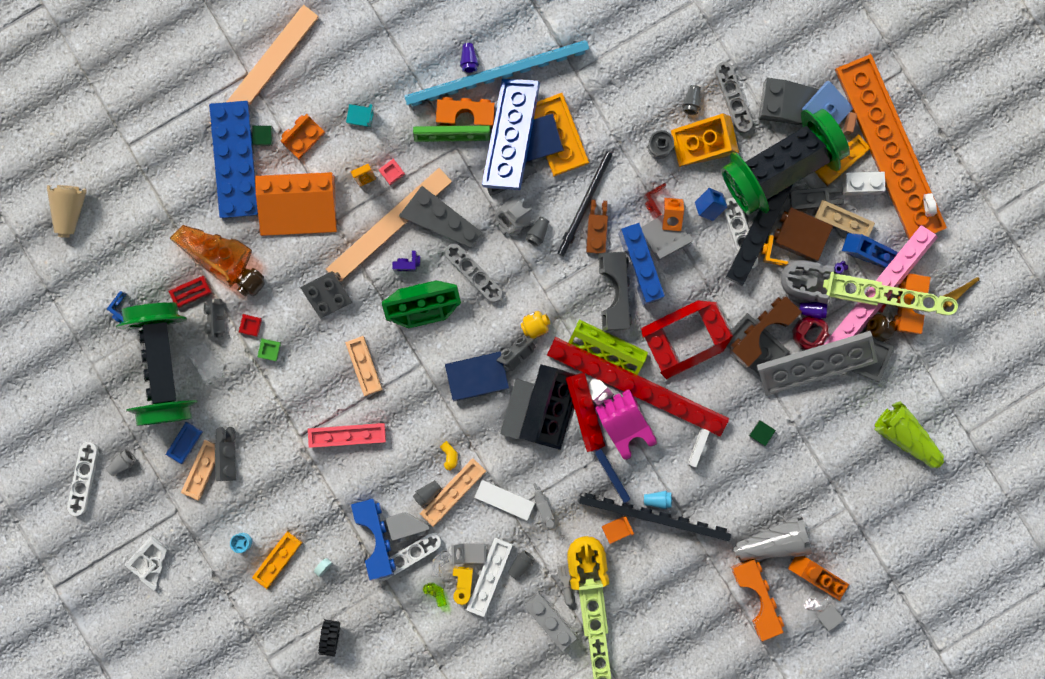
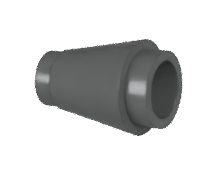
(692, 102)
(537, 232)
(426, 494)
(521, 564)

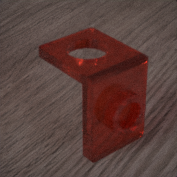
(650, 204)

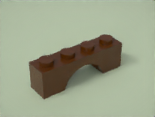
(748, 349)

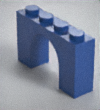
(647, 278)

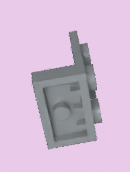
(665, 241)

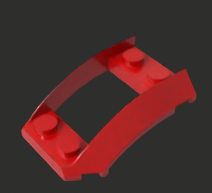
(663, 350)

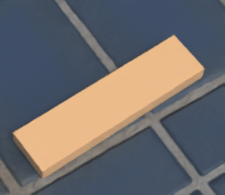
(453, 492)

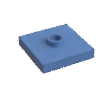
(831, 100)

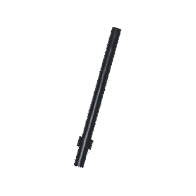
(569, 237)

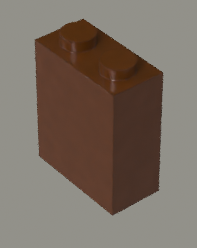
(802, 234)

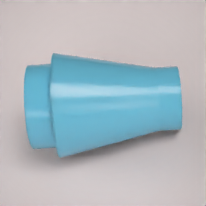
(659, 499)

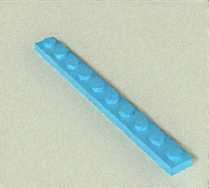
(505, 71)

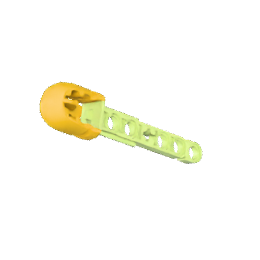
(591, 591)

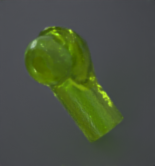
(436, 591)

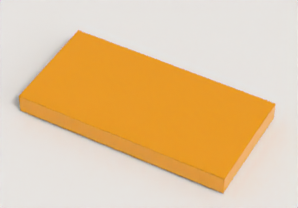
(574, 153)

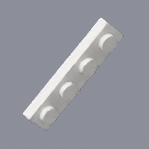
(489, 577)

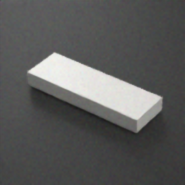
(504, 500)

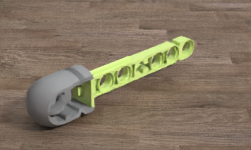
(836, 288)

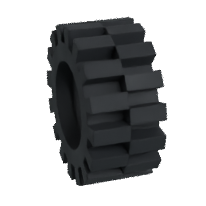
(329, 638)

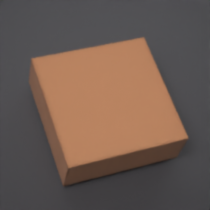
(849, 123)

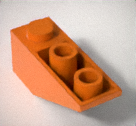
(819, 576)

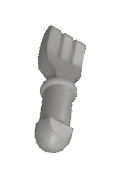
(564, 576)

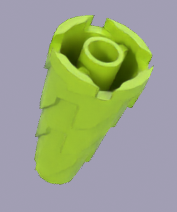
(906, 432)

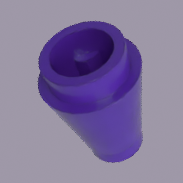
(468, 58)
(814, 309)

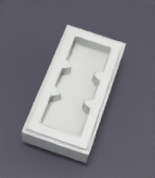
(699, 448)

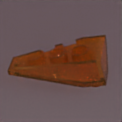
(218, 255)

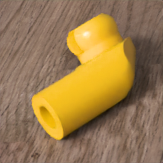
(451, 456)

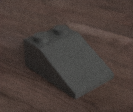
(784, 101)

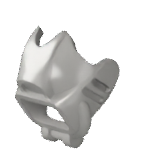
(516, 214)

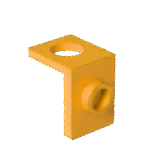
(766, 250)

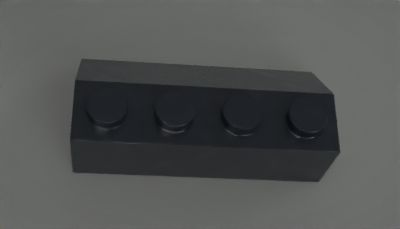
(548, 408)

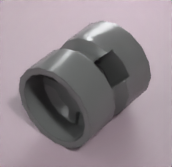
(660, 144)

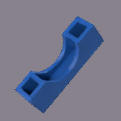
(379, 563)

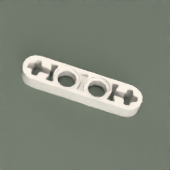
(737, 234)
(81, 478)
(409, 559)

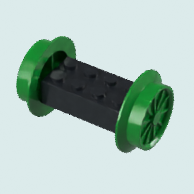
(786, 162)
(156, 353)

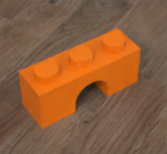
(450, 109)
(906, 319)

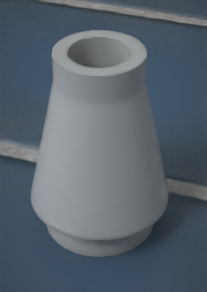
(121, 462)

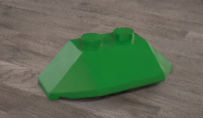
(421, 304)

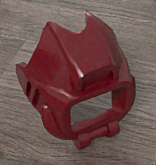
(802, 328)

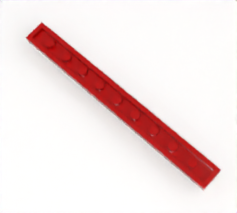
(639, 386)

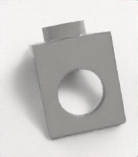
(469, 553)

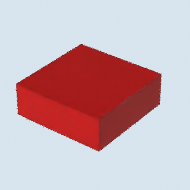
(250, 325)

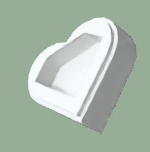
(929, 205)

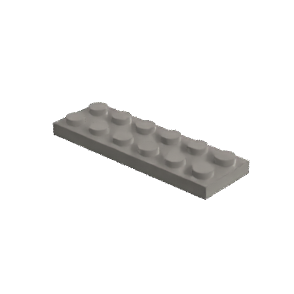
(817, 363)

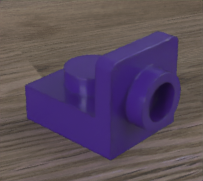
(404, 265)

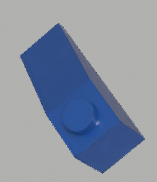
(868, 250)

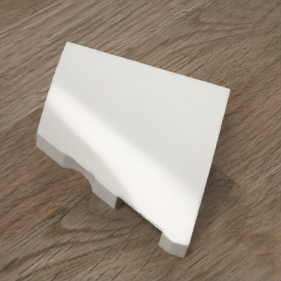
(148, 562)

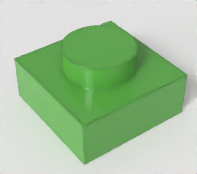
(269, 349)

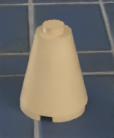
(65, 208)

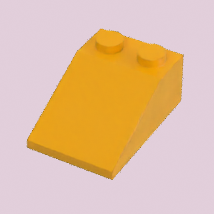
(705, 140)

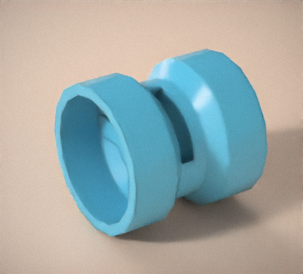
(237, 542)

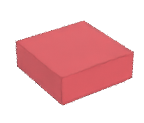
(391, 172)

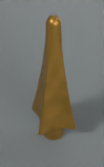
(957, 293)

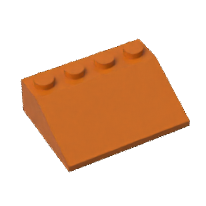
(296, 203)

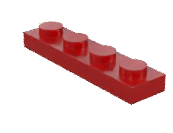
(585, 412)

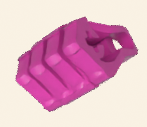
(624, 422)

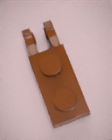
(597, 229)

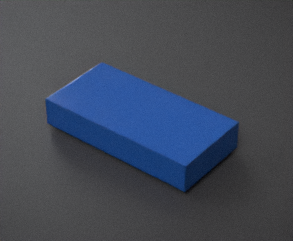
(184, 442)

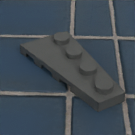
(438, 217)

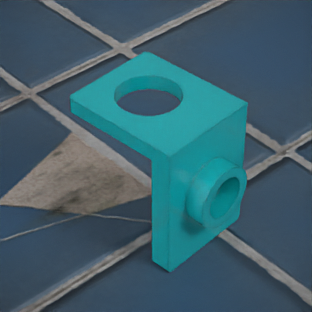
(360, 115)

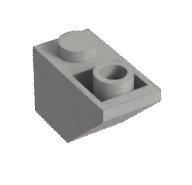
(405, 524)

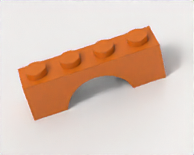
(766, 622)

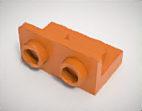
(302, 136)

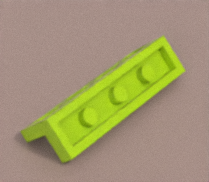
(609, 346)

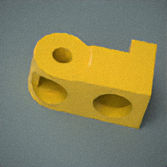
(464, 583)

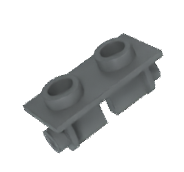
(213, 325)
(523, 347)

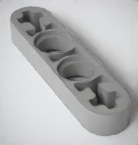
(736, 96)
(471, 275)

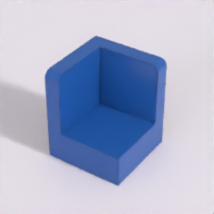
(711, 204)

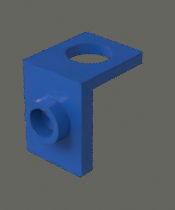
(114, 304)

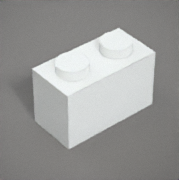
(863, 183)

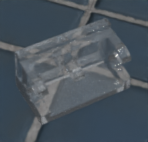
(205, 364)

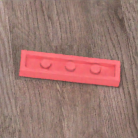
(346, 435)

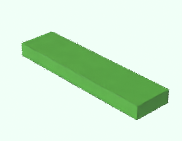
(451, 133)

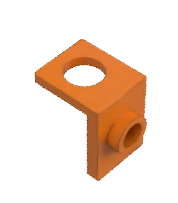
(673, 208)
(617, 529)

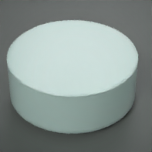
(322, 567)

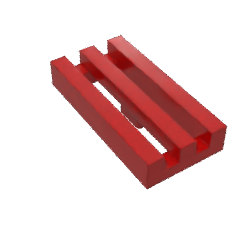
(204, 285)

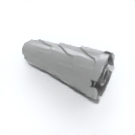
(778, 542)

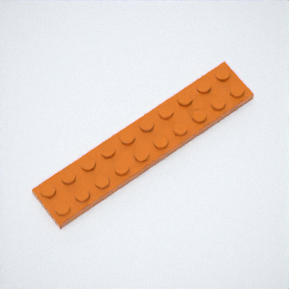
(888, 144)

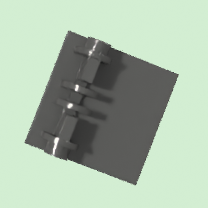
(326, 294)

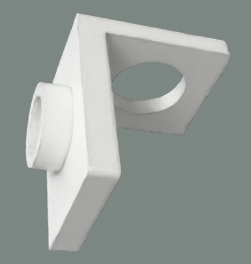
(599, 391)

